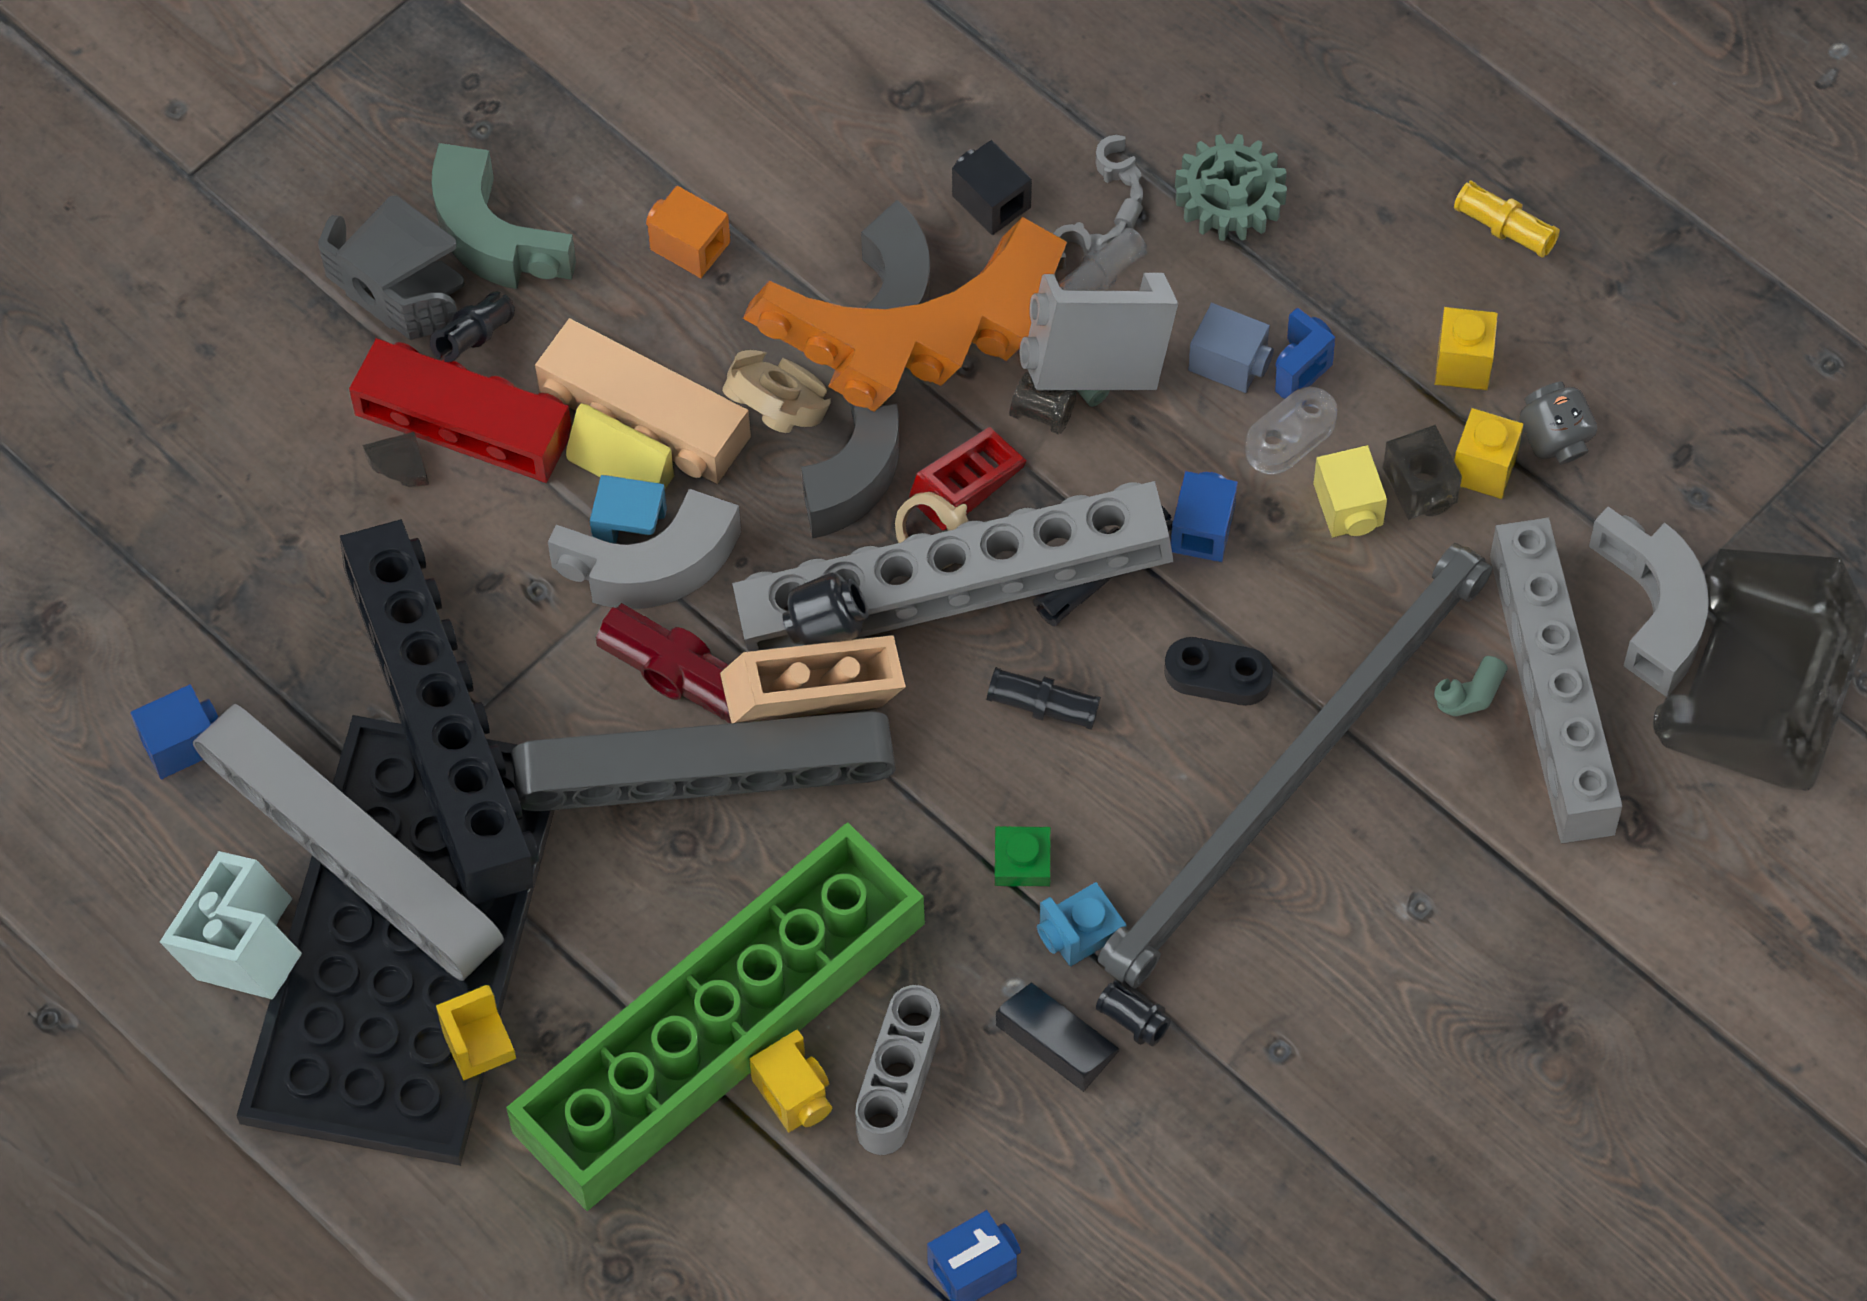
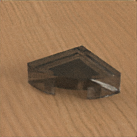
(398, 459)

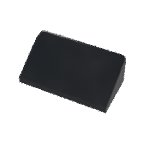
(1055, 1035)

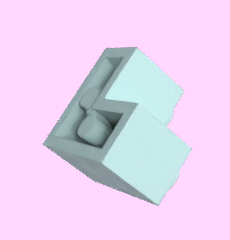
(230, 928)

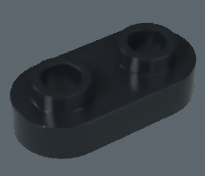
(1217, 674)

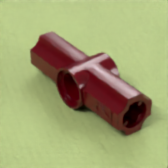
(669, 661)

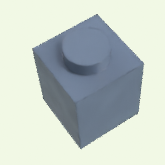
(1230, 348)

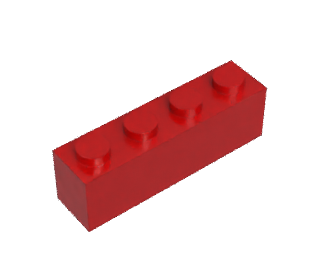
(461, 409)

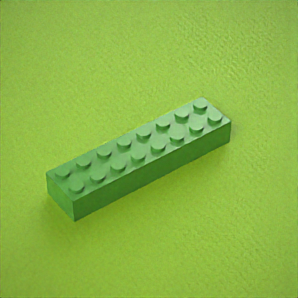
(712, 1012)

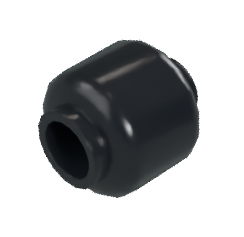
(825, 610)

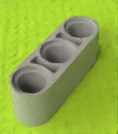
(894, 1094)

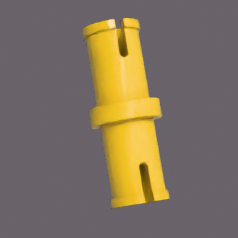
(1506, 219)

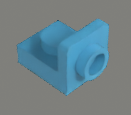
(1078, 924)

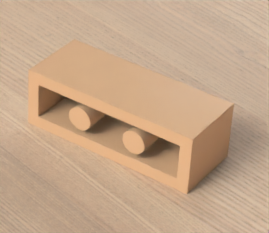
(812, 679)

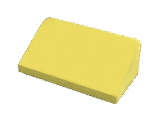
(616, 450)

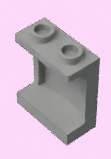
(1099, 336)

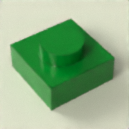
(1022, 856)

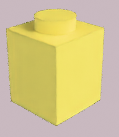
(1350, 492)

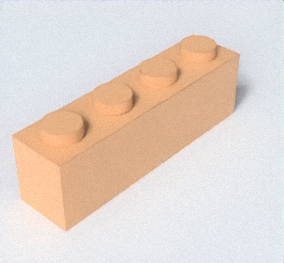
(690, 419)

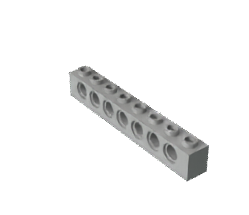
(982, 578)

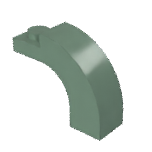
(484, 242)

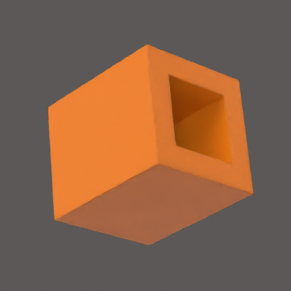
(688, 231)

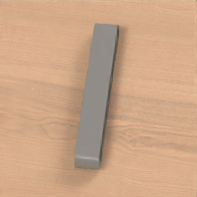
(348, 842)

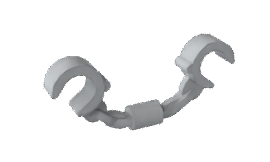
(1130, 209)

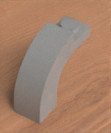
(656, 569)
(1676, 587)

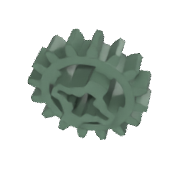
(1226, 187)

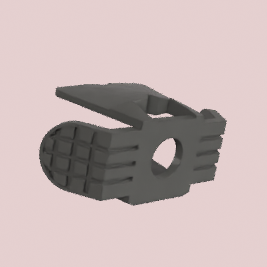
(396, 263)

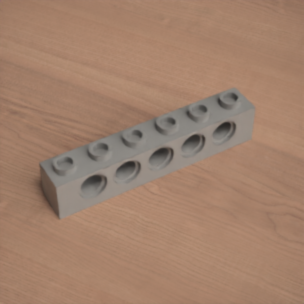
(1555, 681)

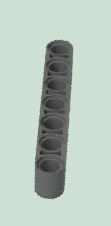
(703, 761)

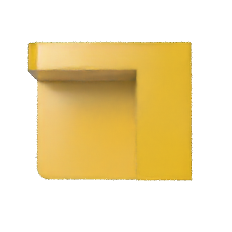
(475, 1032)

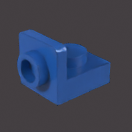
(1307, 355)

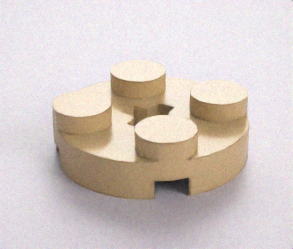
(782, 393)

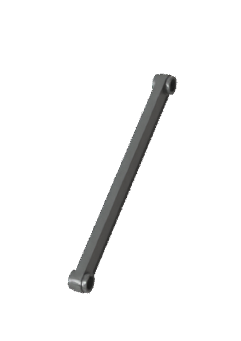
(1134, 952)

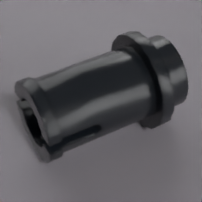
(1135, 1014)

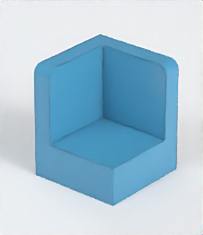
(626, 507)

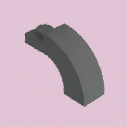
(899, 256)
(858, 476)

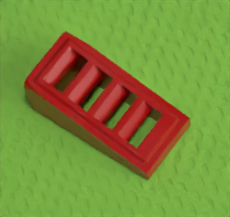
(975, 490)

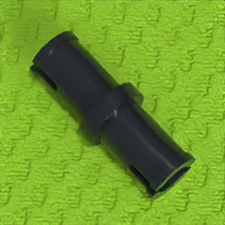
(472, 326)
(1043, 698)

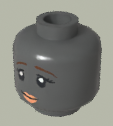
(1558, 422)

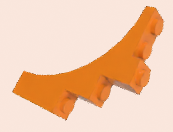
(928, 338)

